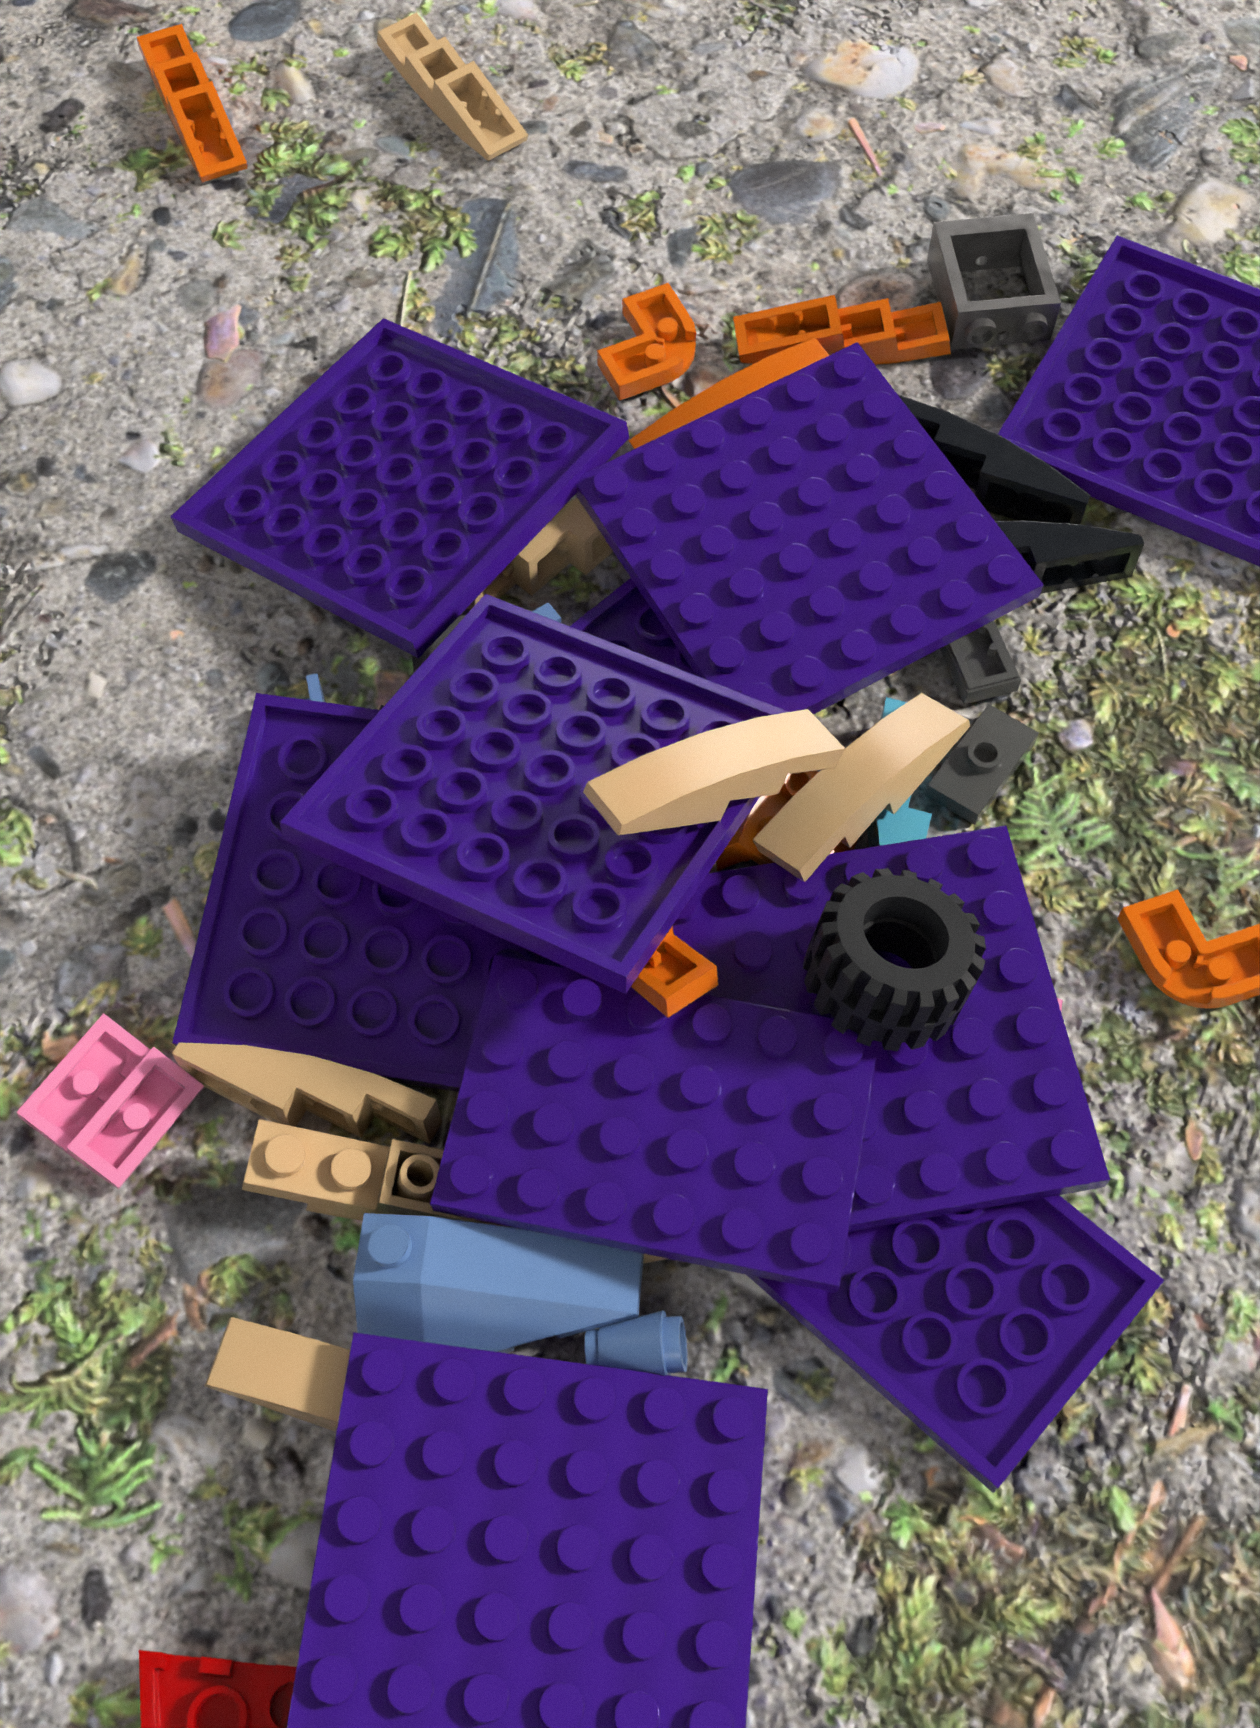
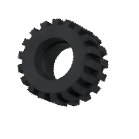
(908, 921)

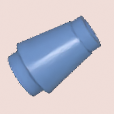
(640, 1344)

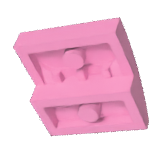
(110, 1101)

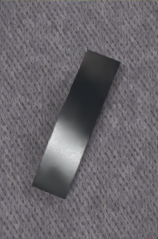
(1002, 473)
(1073, 553)

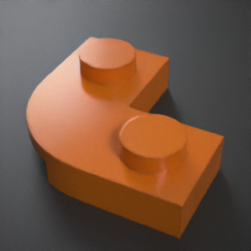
(661, 347)
(1183, 961)

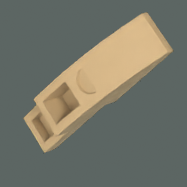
(343, 1173)

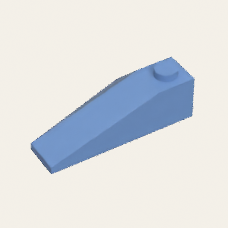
(486, 1283)

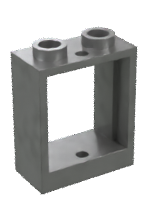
(986, 245)

